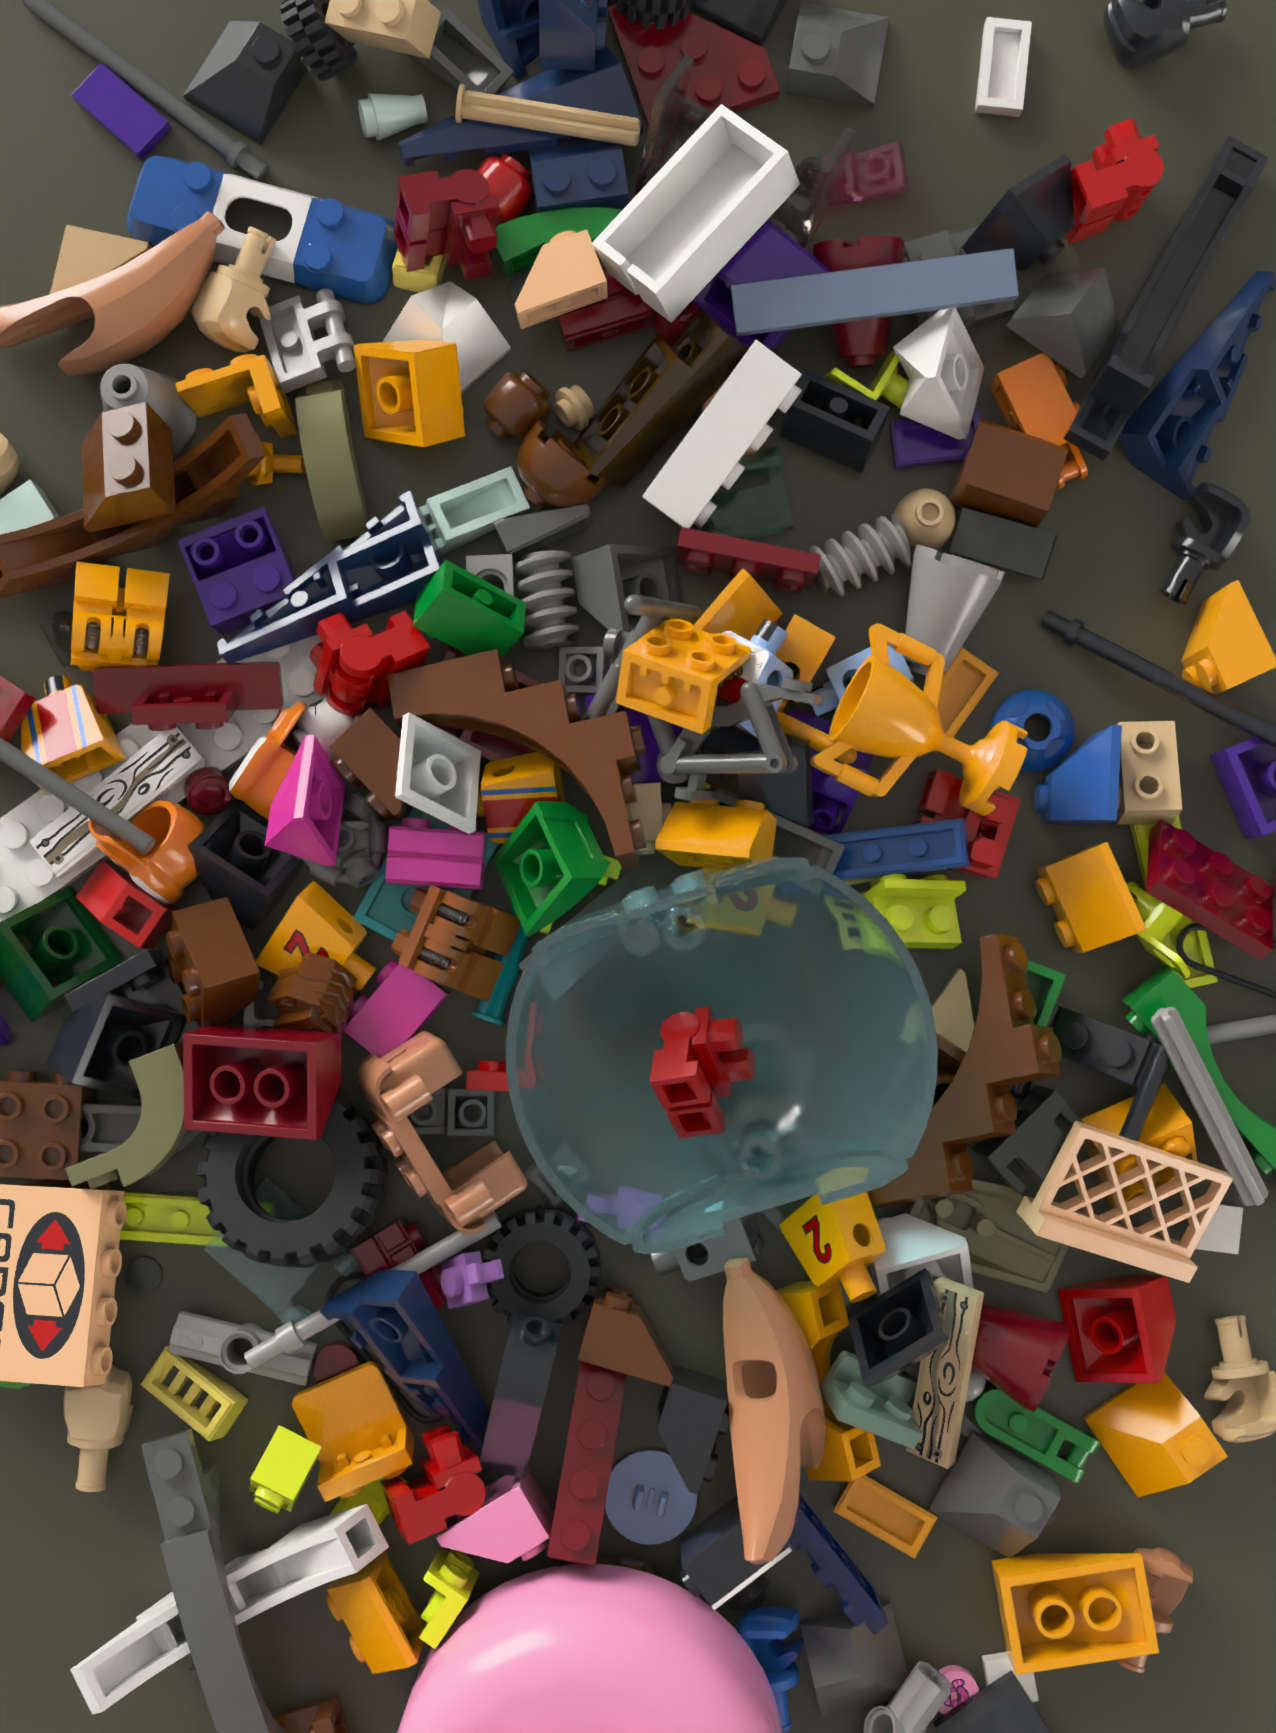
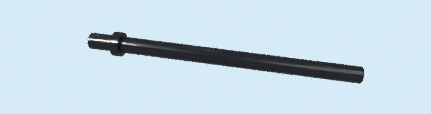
(1075, 633)

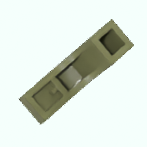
(331, 460)
(159, 1127)

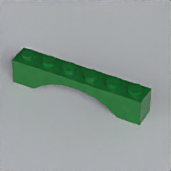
(1166, 990)

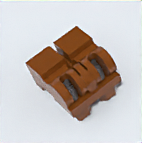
(453, 938)

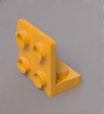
(243, 381)
(677, 673)

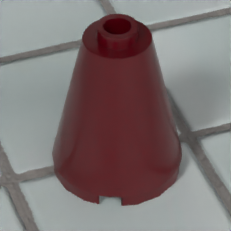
(861, 339)
(1018, 1352)

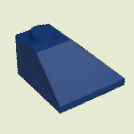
(1084, 784)

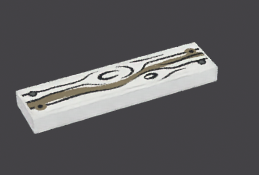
(125, 792)

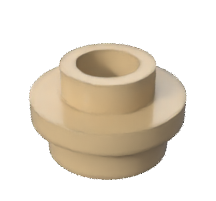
(573, 407)

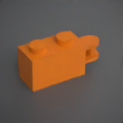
(1038, 404)

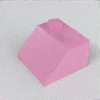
(508, 1525)

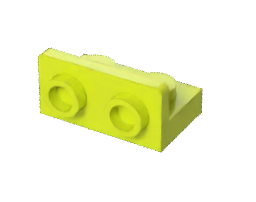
(920, 910)
(453, 1578)

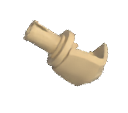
(97, 1422)

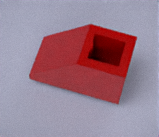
(125, 906)

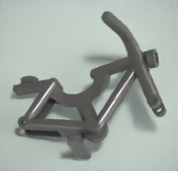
(678, 756)

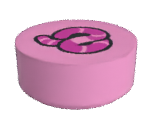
(962, 1686)

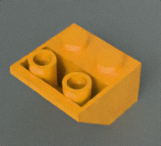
(1164, 1129)

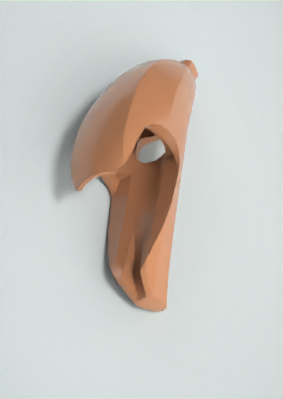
(131, 305)
(772, 1408)

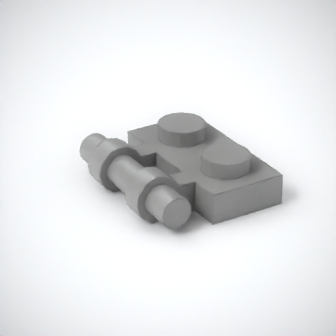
(292, 343)

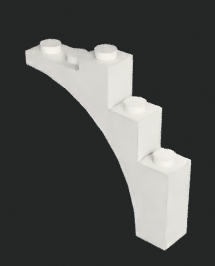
(257, 1581)

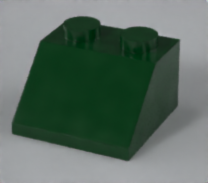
(52, 952)

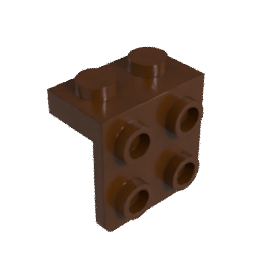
(40, 1125)

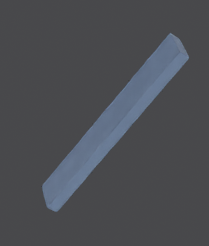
(874, 292)

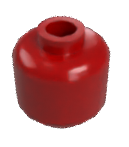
(509, 183)

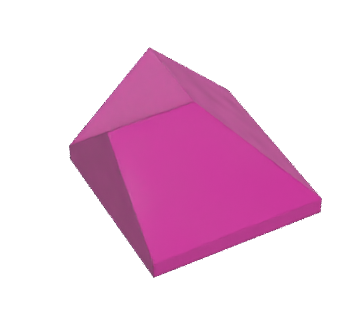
(308, 807)

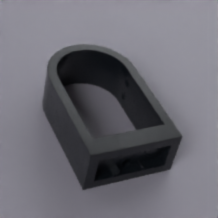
(520, 1395)

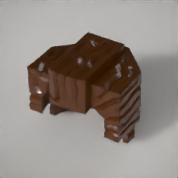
(314, 995)

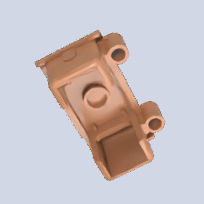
(402, 1084)

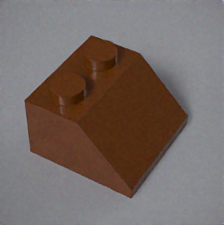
(127, 468)
(623, 1337)

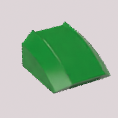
(549, 863)

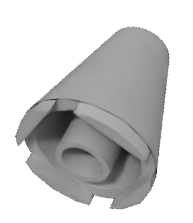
(131, 385)
(946, 601)

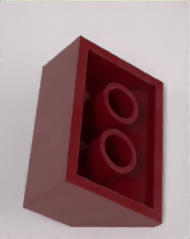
(260, 1080)

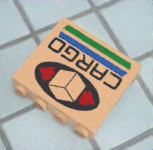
(58, 1283)

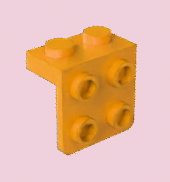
(357, 1429)

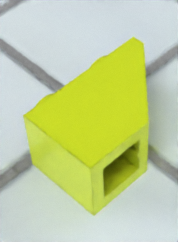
(283, 1470)

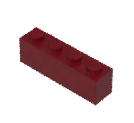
(586, 1465)

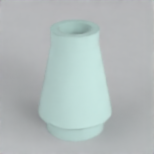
(389, 114)

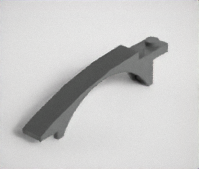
(196, 1570)

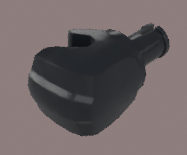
(1155, 28)
(1223, 524)

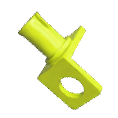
(885, 384)
(1159, 921)

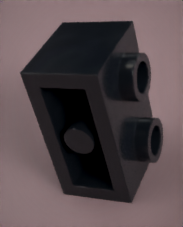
(834, 421)

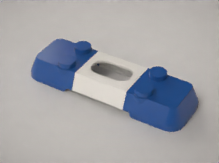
(325, 248)

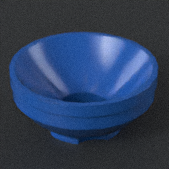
(1055, 747)

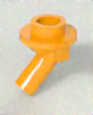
(275, 463)

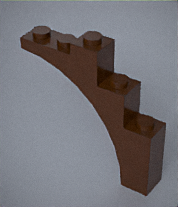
(204, 490)
(485, 697)
(978, 1103)

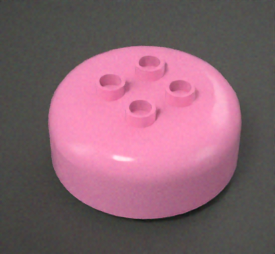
(590, 1656)

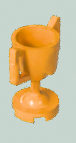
(897, 720)

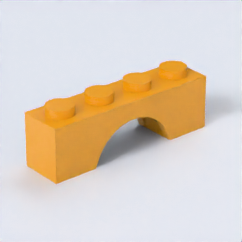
(822, 1316)

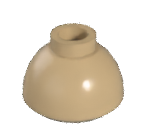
(927, 518)

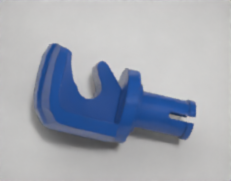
(761, 1631)

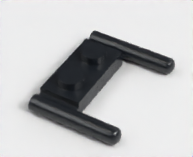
(1112, 1054)

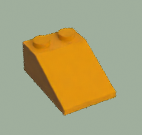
(1073, 1609)

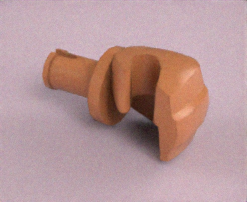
(1167, 1584)

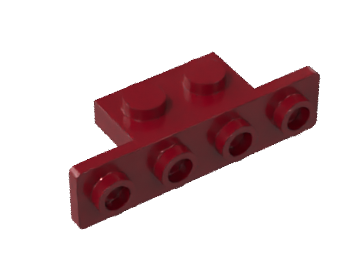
(187, 692)

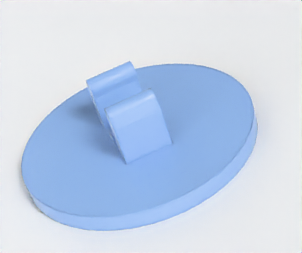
(648, 1498)

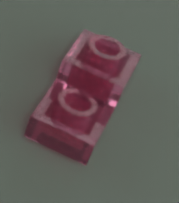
(871, 175)

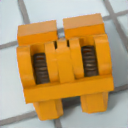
(117, 623)

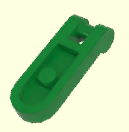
(1034, 1434)

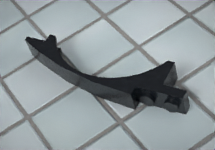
(1132, 358)

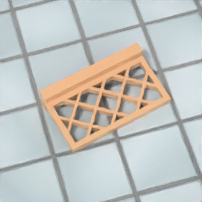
(1103, 1232)

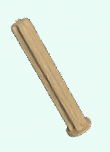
(546, 117)

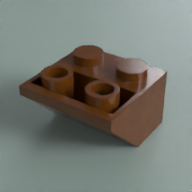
(370, 756)
(211, 962)

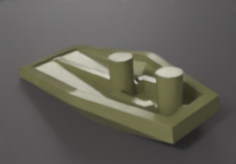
(995, 1234)

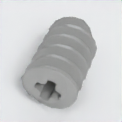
(862, 554)
(545, 600)

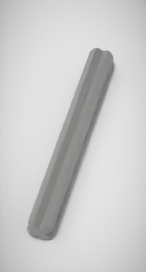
(1209, 1105)

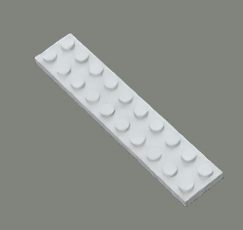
(26, 876)

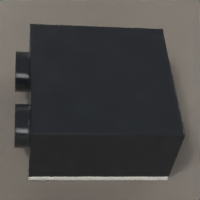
(715, 1557)

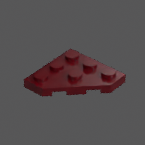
(723, 67)

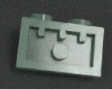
(876, 1408)

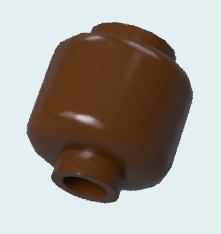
(516, 405)

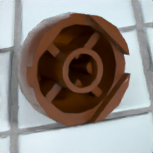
(555, 470)

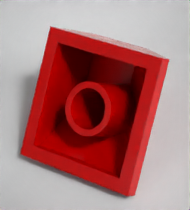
(1119, 1328)

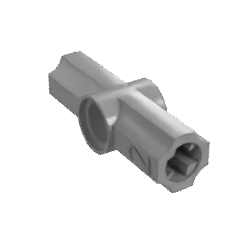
(214, 1340)
(912, 1704)

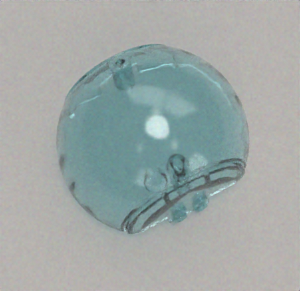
(820, 1001)

